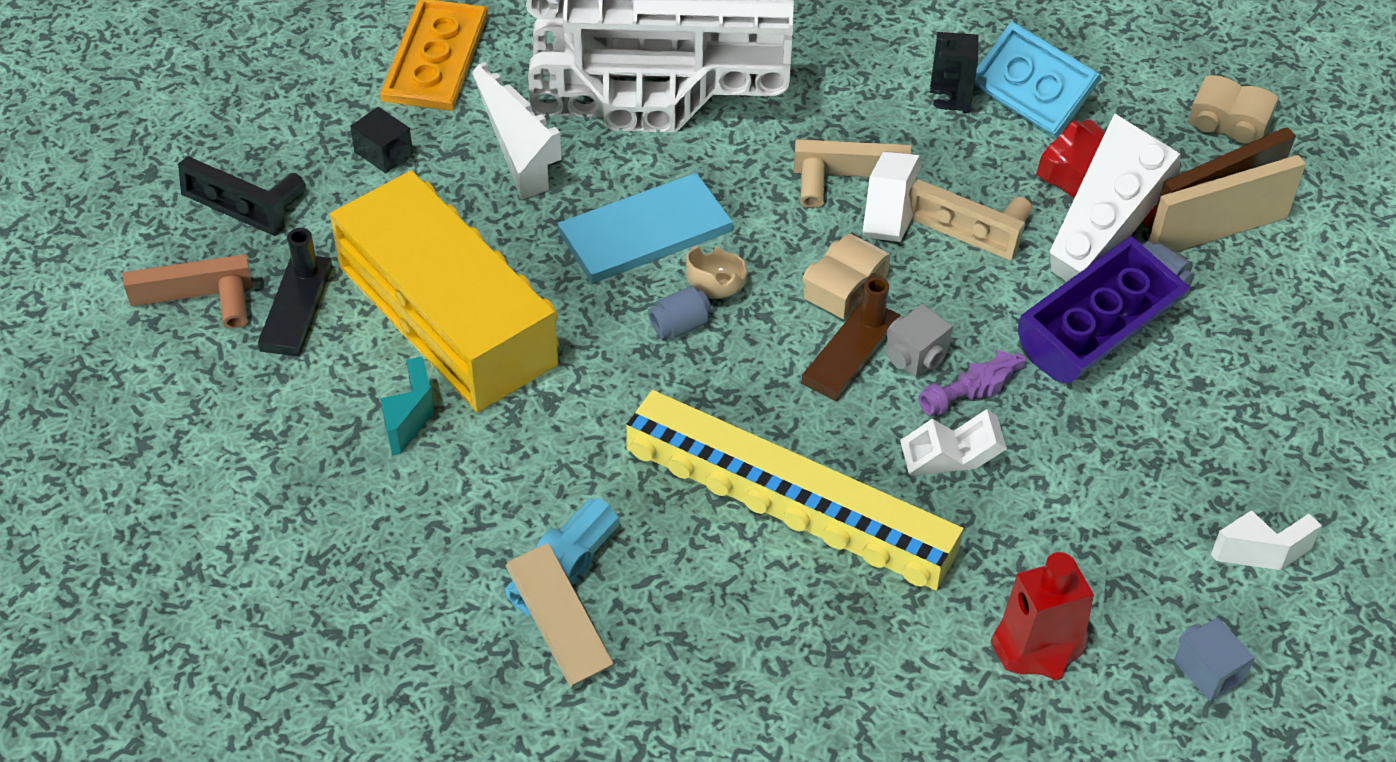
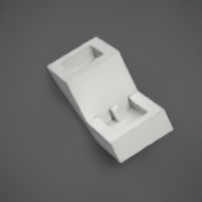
(888, 198)
(940, 449)
(1255, 544)

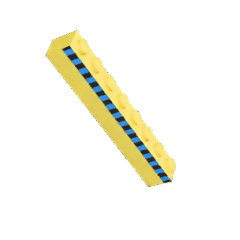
(794, 490)

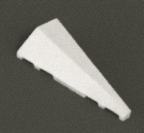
(521, 134)

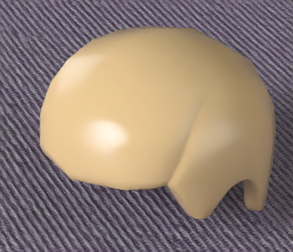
(715, 273)

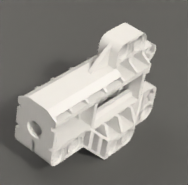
(694, 43)

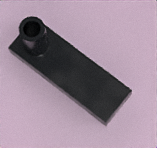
(238, 197)
(296, 297)

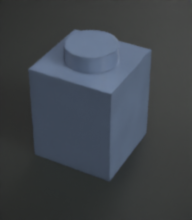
(1213, 658)

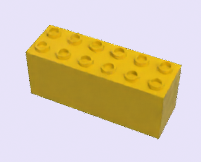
(446, 289)

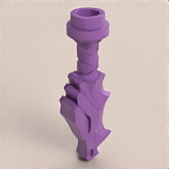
(979, 381)

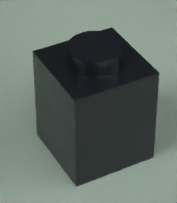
(382, 140)

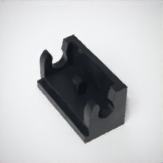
(954, 70)

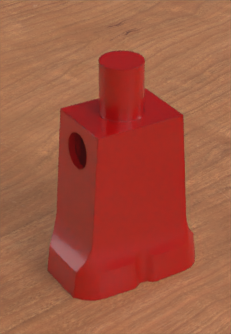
(1070, 157)
(1045, 619)

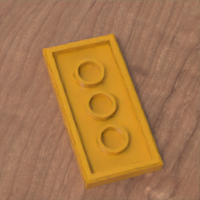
(434, 54)

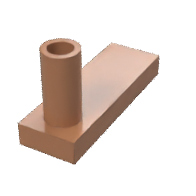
(179, 281)

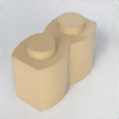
(1233, 110)
(840, 276)

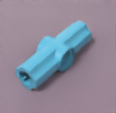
(575, 543)

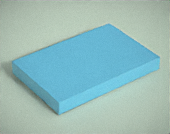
(1035, 79)

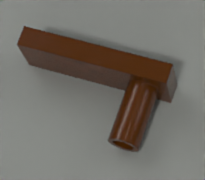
(853, 343)

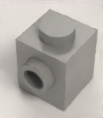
(918, 340)

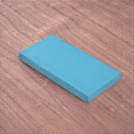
(644, 227)

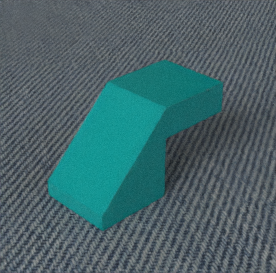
(409, 411)

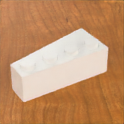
(1113, 196)

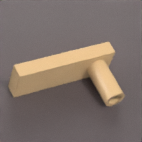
(823, 158)
(969, 220)

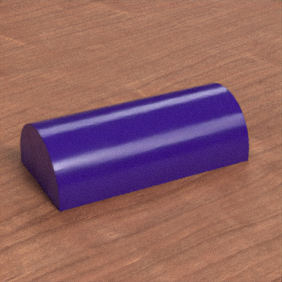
(1098, 310)

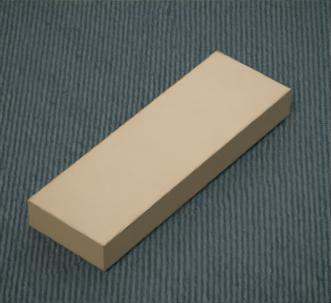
(559, 614)

